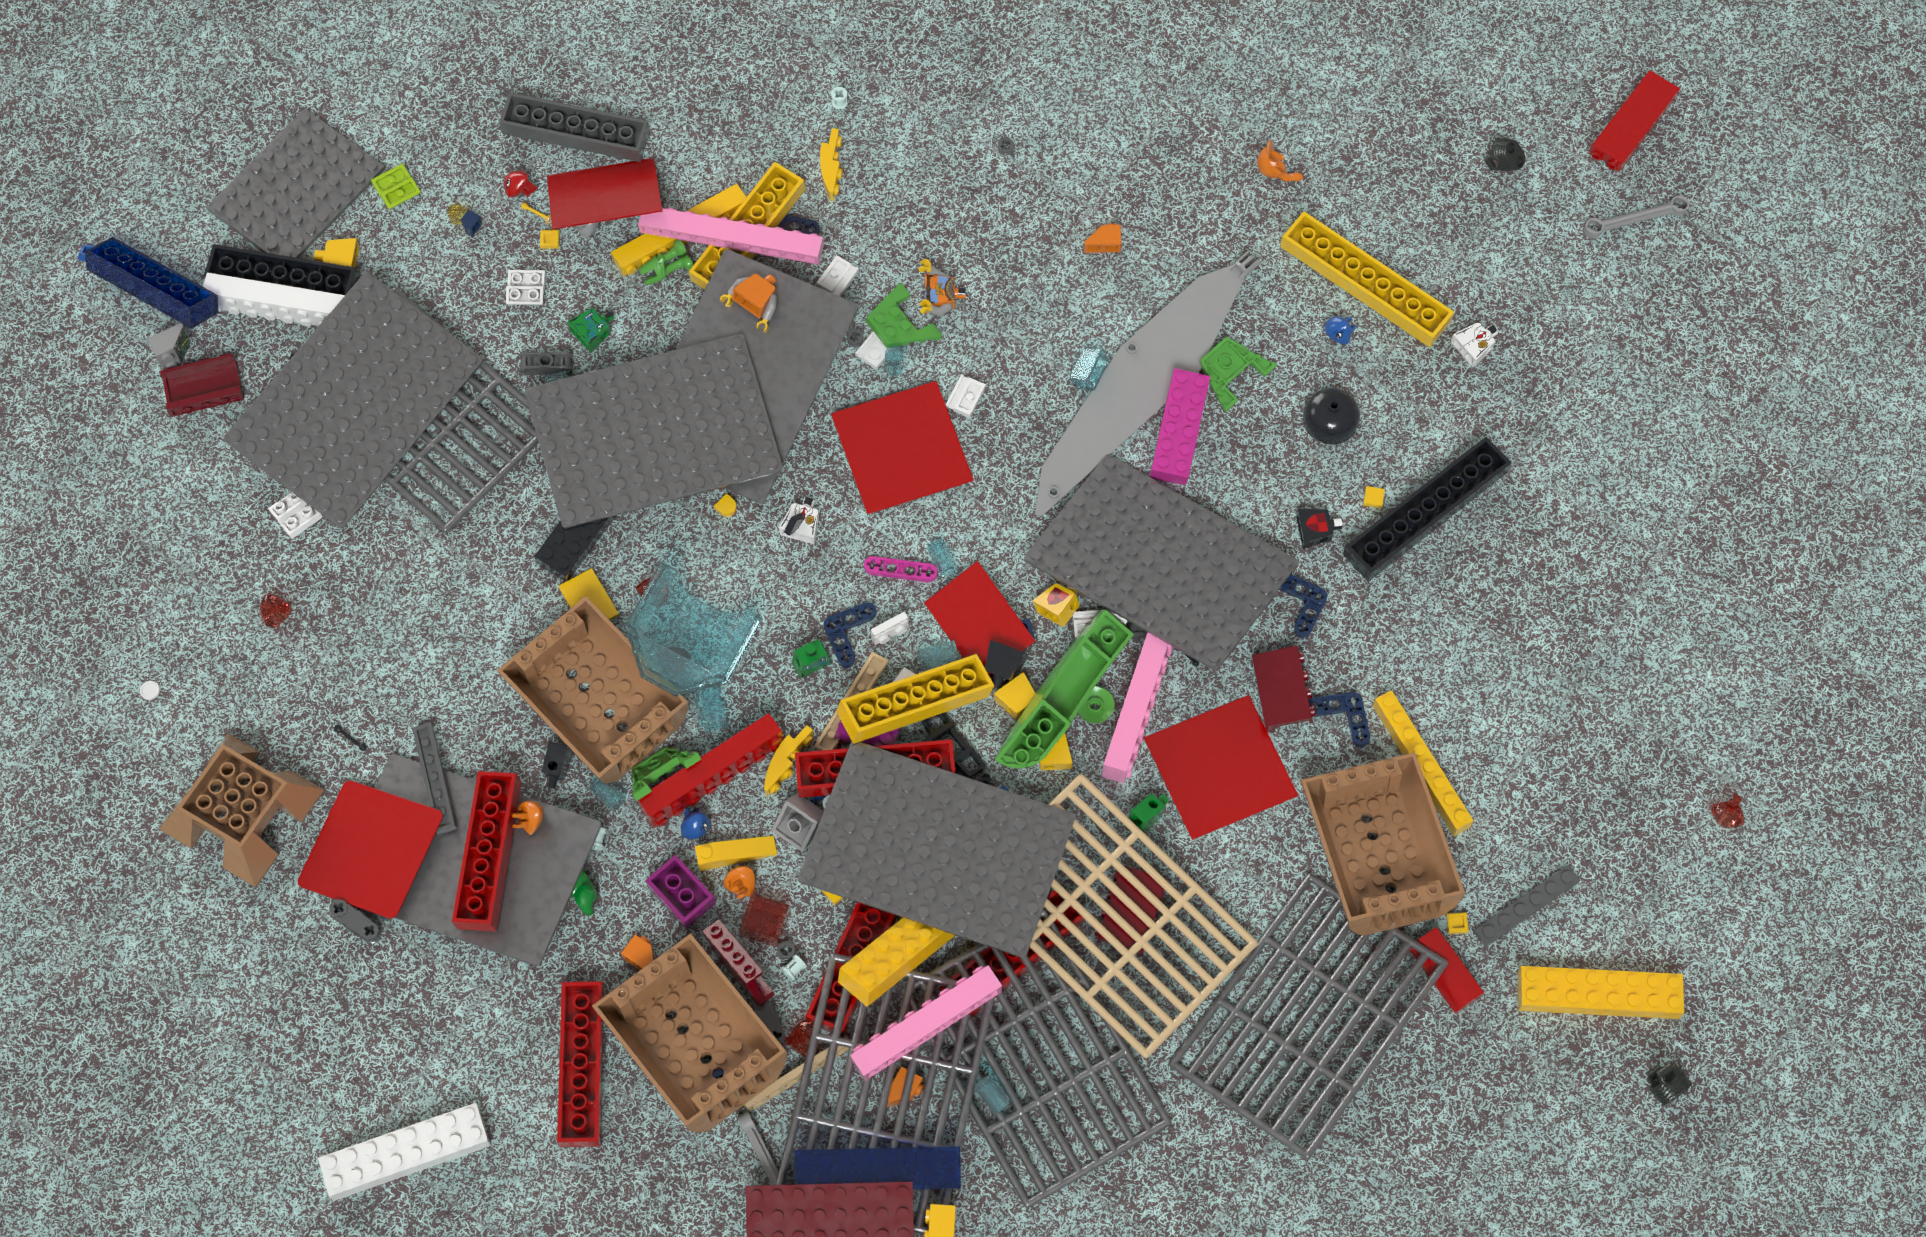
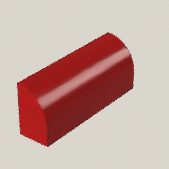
(1455, 982)

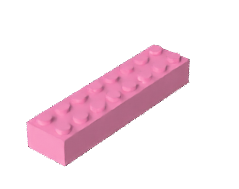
(1136, 709)
(926, 1022)

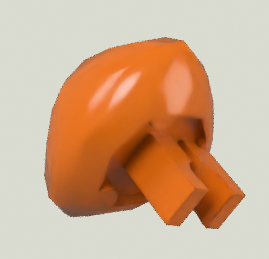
(529, 815)
(740, 881)

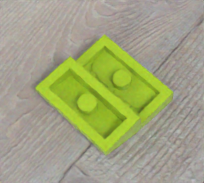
(395, 186)

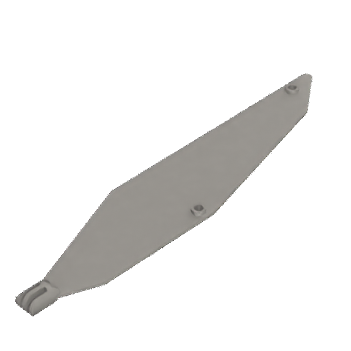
(1139, 379)

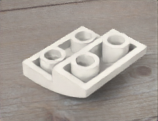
(525, 287)
(294, 514)

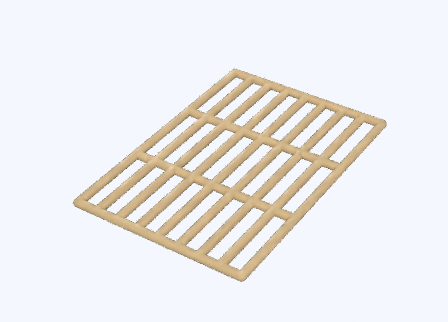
(1141, 941)

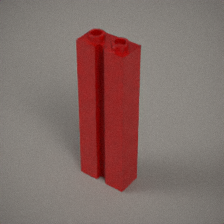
(1634, 121)

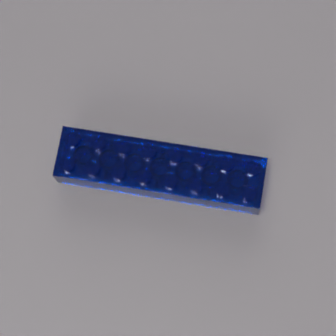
(152, 282)
(926, 1166)

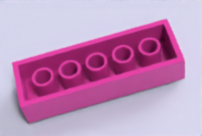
(1179, 427)

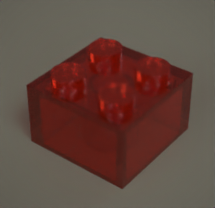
(764, 920)

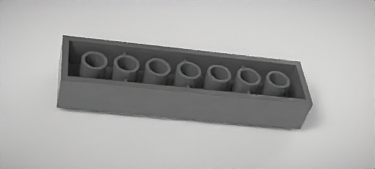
(574, 127)

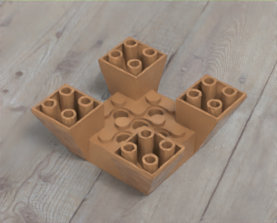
(240, 829)

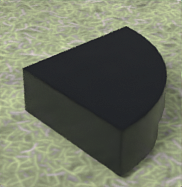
(794, 523)

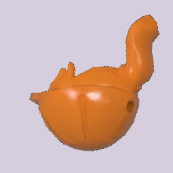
(1271, 166)

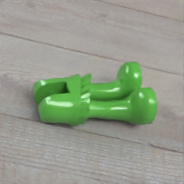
(662, 271)

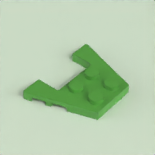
(893, 326)
(1226, 363)
(656, 765)

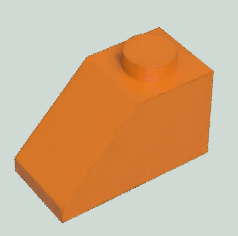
(1104, 239)
(638, 952)
(898, 1084)

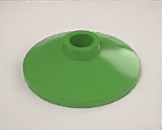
(1105, 703)

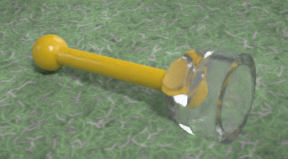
(524, 206)

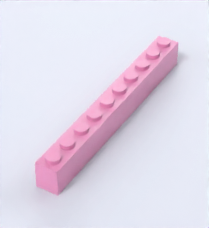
(733, 235)

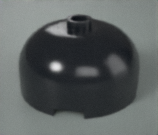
(1331, 416)

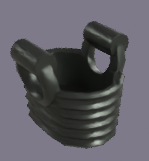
(1507, 154)
(1672, 1087)

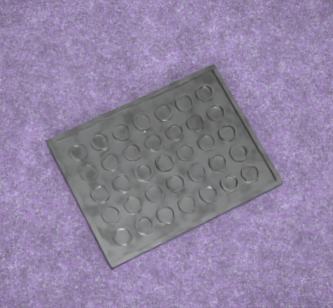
(296, 187)

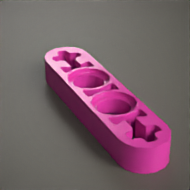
(900, 571)

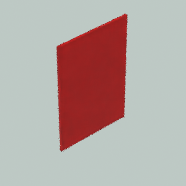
(975, 613)

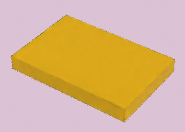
(588, 585)

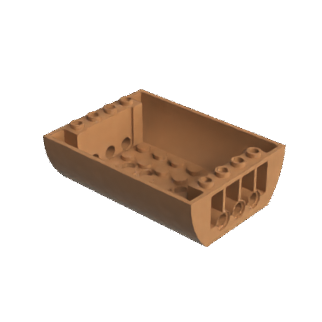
(603, 659)
(1407, 844)
(718, 1026)

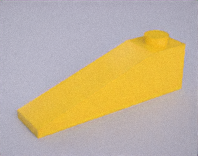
(734, 851)

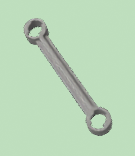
(1636, 217)
(759, 1146)

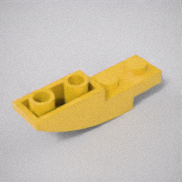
(830, 165)
(781, 765)

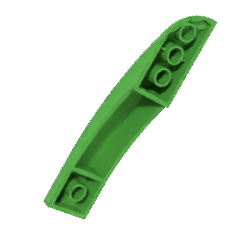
(1064, 692)

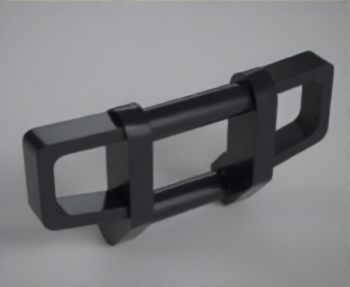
(968, 751)

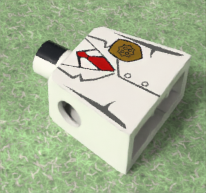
(1474, 342)
(808, 528)

